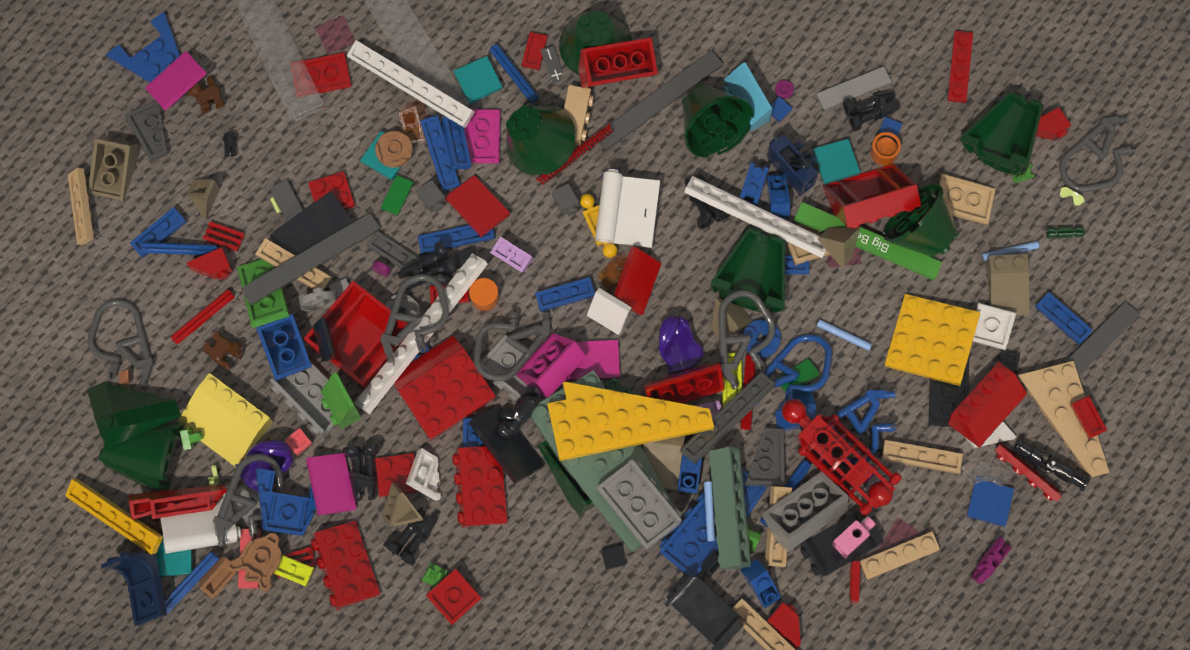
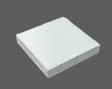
(609, 311)
(994, 326)

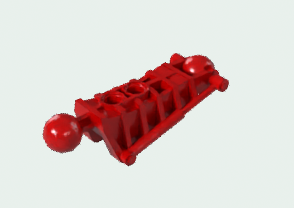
(878, 494)

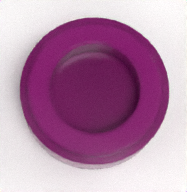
(784, 89)
(381, 268)

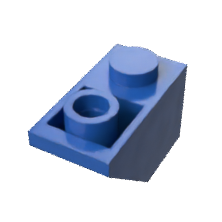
(778, 196)
(689, 476)
(760, 583)

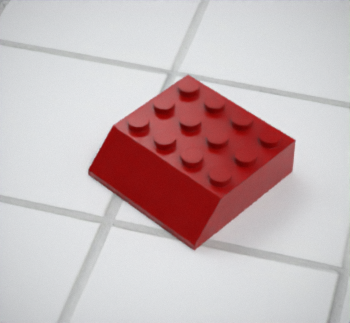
(872, 196)
(356, 329)
(443, 388)

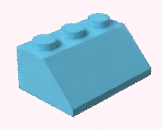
(744, 85)

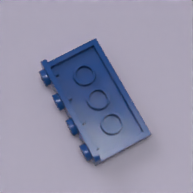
(689, 544)

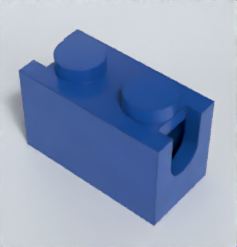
(754, 184)

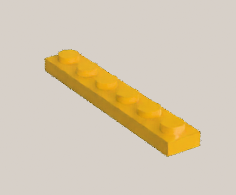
(114, 516)

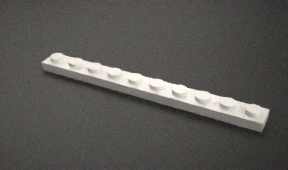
(408, 348)

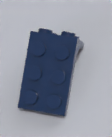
(143, 584)

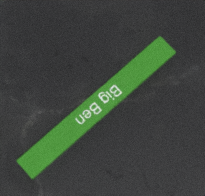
(871, 242)

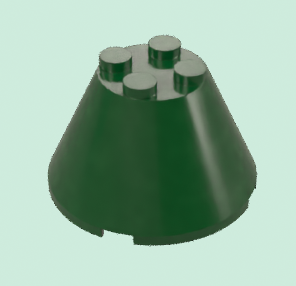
(589, 31)
(714, 120)
(540, 138)
(925, 229)

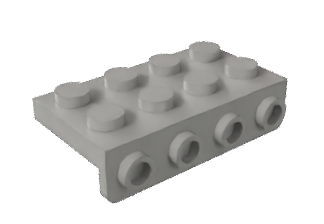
(501, 361)
(304, 393)
(640, 504)

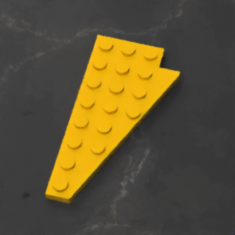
(609, 420)

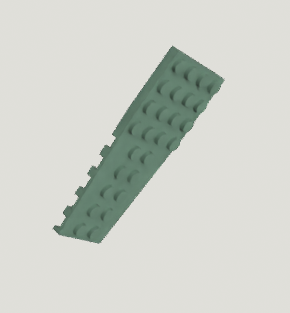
(596, 468)

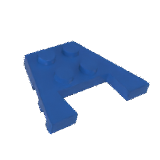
(154, 57)
(283, 511)

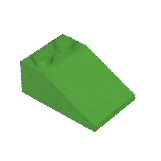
(339, 402)

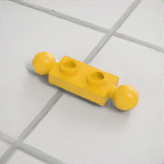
(591, 215)

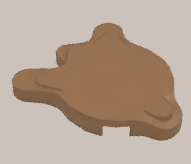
(259, 560)

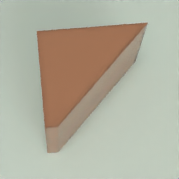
(125, 377)

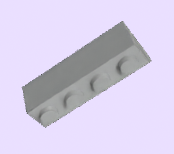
(805, 511)

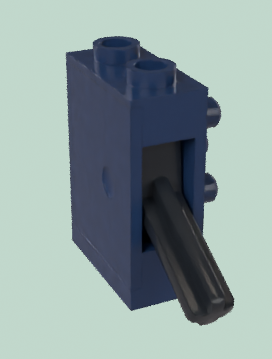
(794, 164)

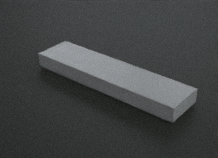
(854, 88)

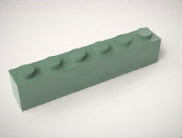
(729, 508)

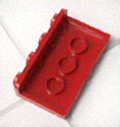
(479, 488)
(344, 565)

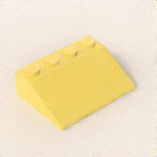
(225, 418)

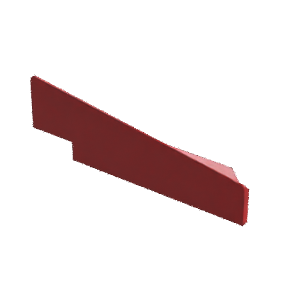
(175, 502)

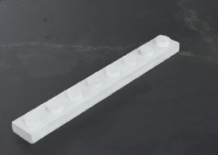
(410, 83)
(755, 216)

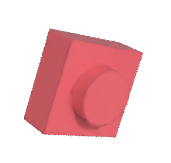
(298, 442)

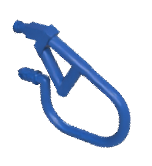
(792, 374)
(872, 396)

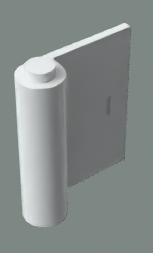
(623, 210)
(196, 530)

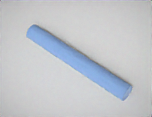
(1012, 250)
(843, 334)
(709, 510)

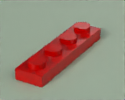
(960, 67)
(1034, 478)

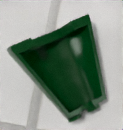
(1006, 134)
(754, 266)
(145, 457)

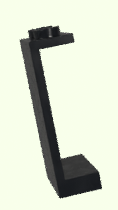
(825, 556)
(706, 611)

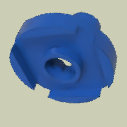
(761, 327)

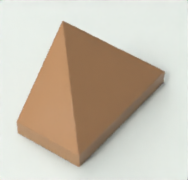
(216, 578)

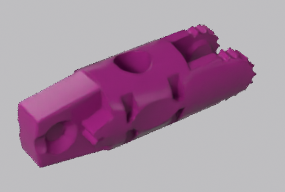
(991, 560)

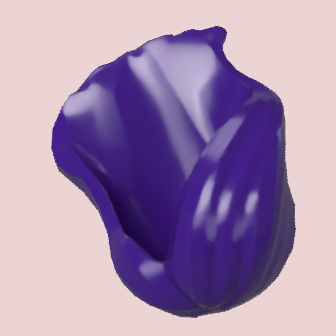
(678, 345)
(277, 450)

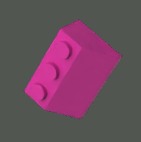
(551, 364)

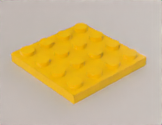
(932, 339)

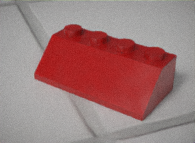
(617, 63)
(687, 384)
(988, 405)

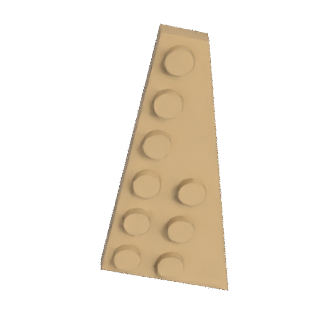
(1054, 391)

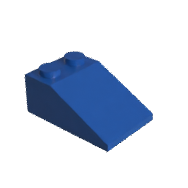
(284, 347)

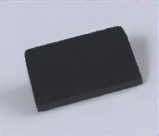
(324, 340)

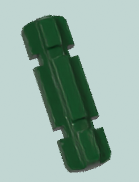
(1064, 232)

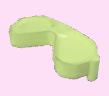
(1077, 198)
(214, 480)

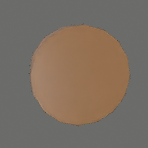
(393, 149)

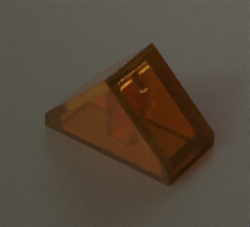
(411, 124)
(611, 274)

